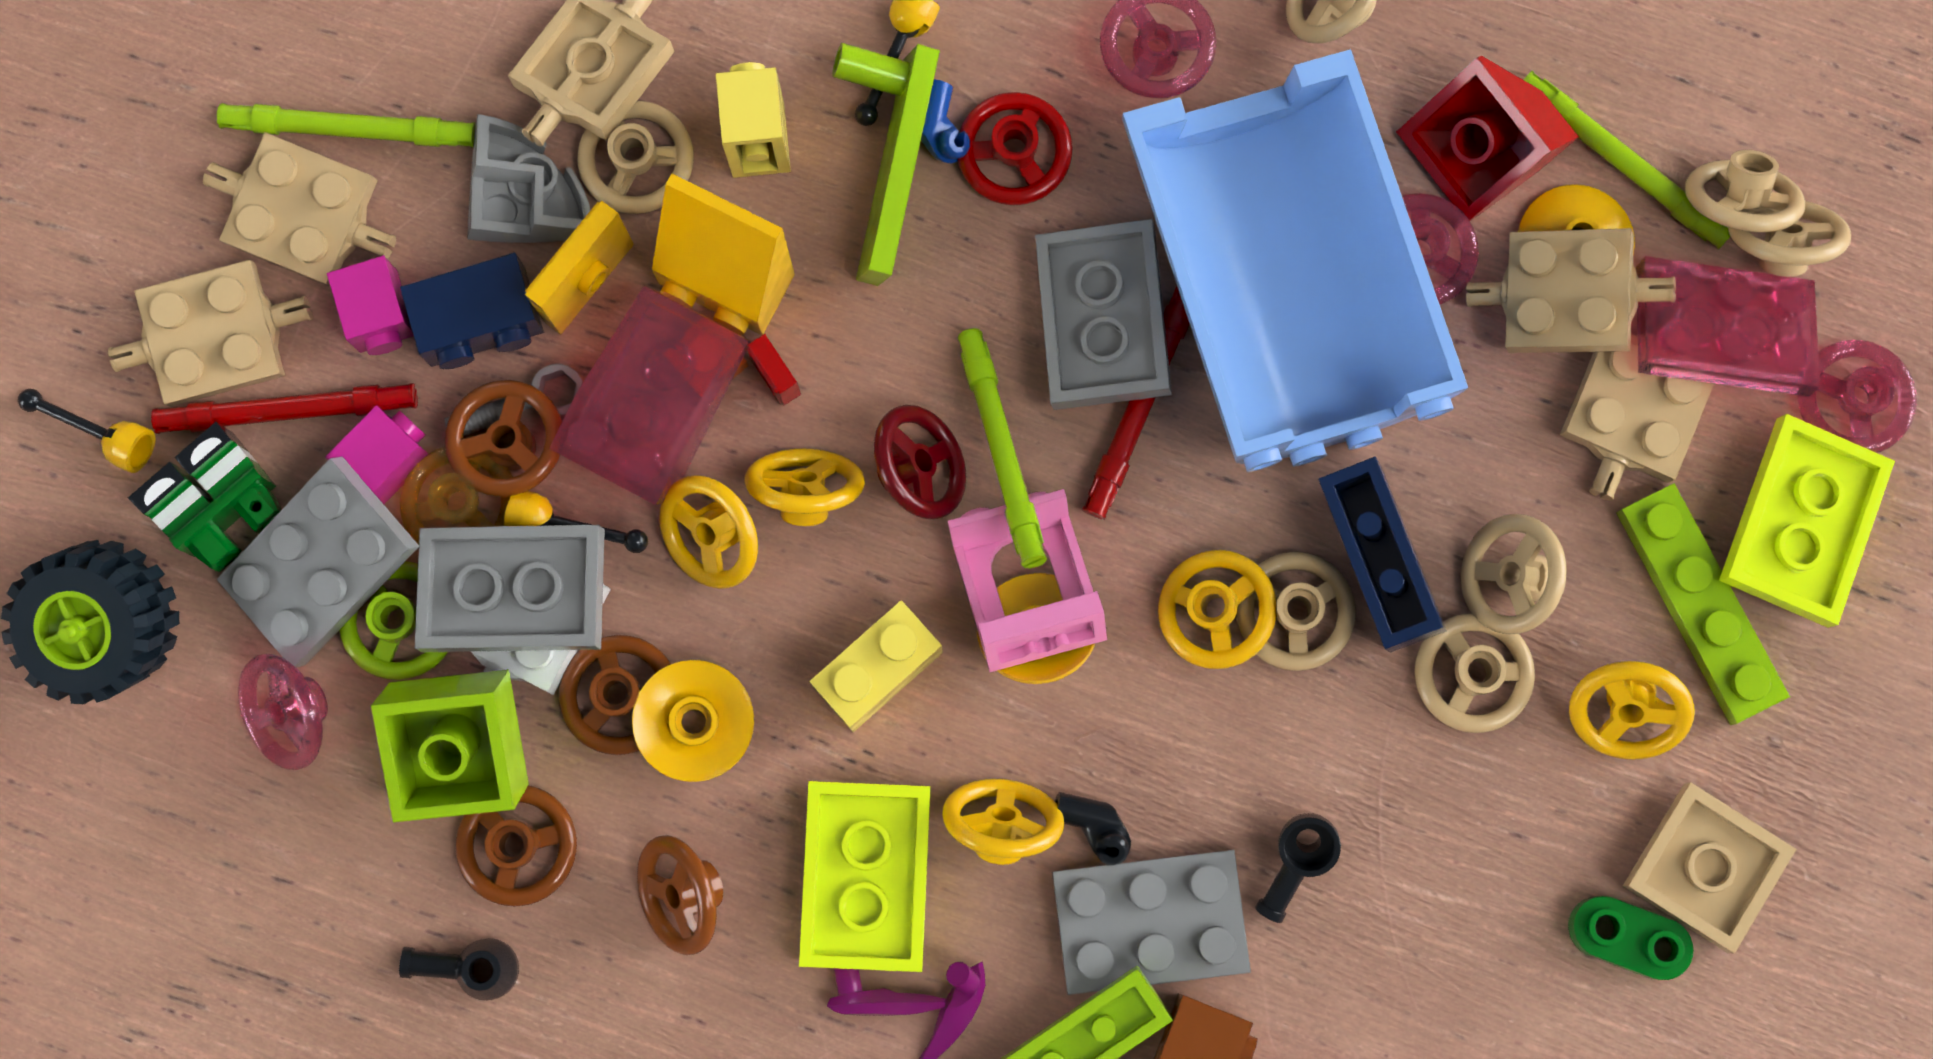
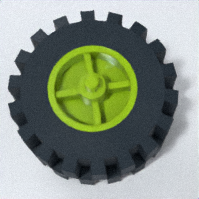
(90, 621)

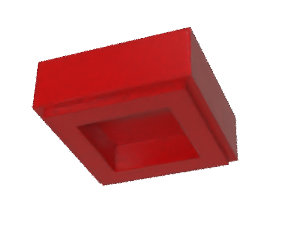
(773, 370)

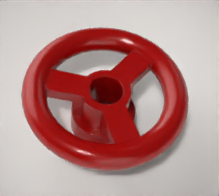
(1016, 127)

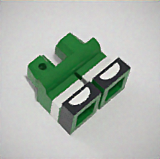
(190, 515)

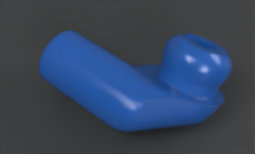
(939, 133)

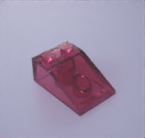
(651, 396)

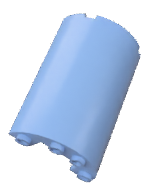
(1297, 265)

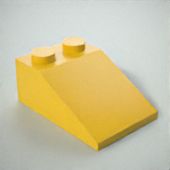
(720, 257)

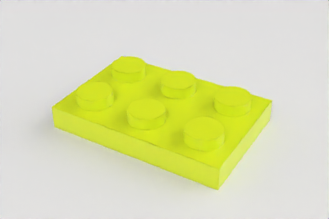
(1807, 521)
(865, 876)

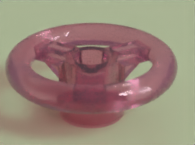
(1156, 63)
(1438, 239)
(1876, 384)
(294, 706)

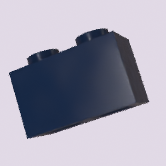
(471, 312)

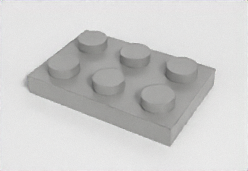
(1103, 315)
(317, 562)
(510, 588)
(1164, 914)

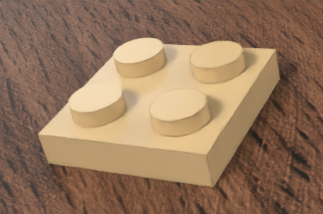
(1709, 867)

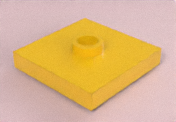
(579, 267)

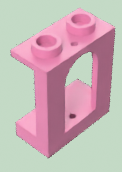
(1037, 631)

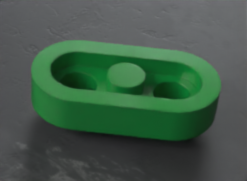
(1632, 938)

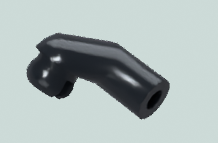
(1099, 824)

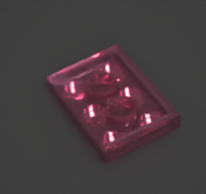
(1730, 328)

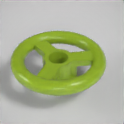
(377, 615)

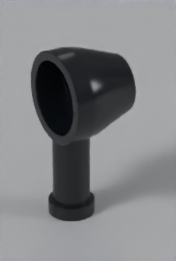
(1299, 861)
(460, 967)

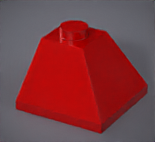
(1485, 135)

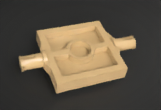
(590, 66)
(298, 209)
(1570, 291)
(210, 333)
(1633, 418)

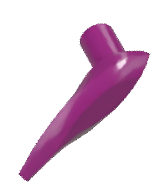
(877, 1002)
(959, 1007)

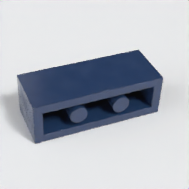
(1382, 555)

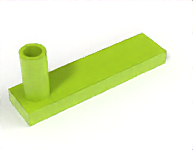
(912, 86)

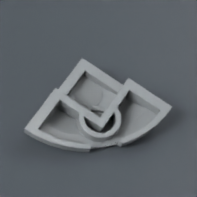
(518, 190)

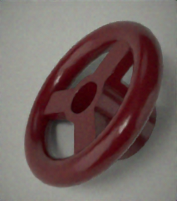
(910, 466)

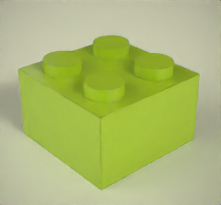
(450, 745)

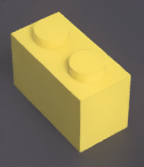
(753, 120)
(877, 666)

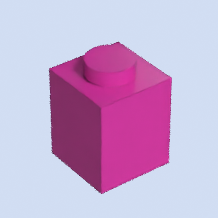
(371, 306)
(382, 451)

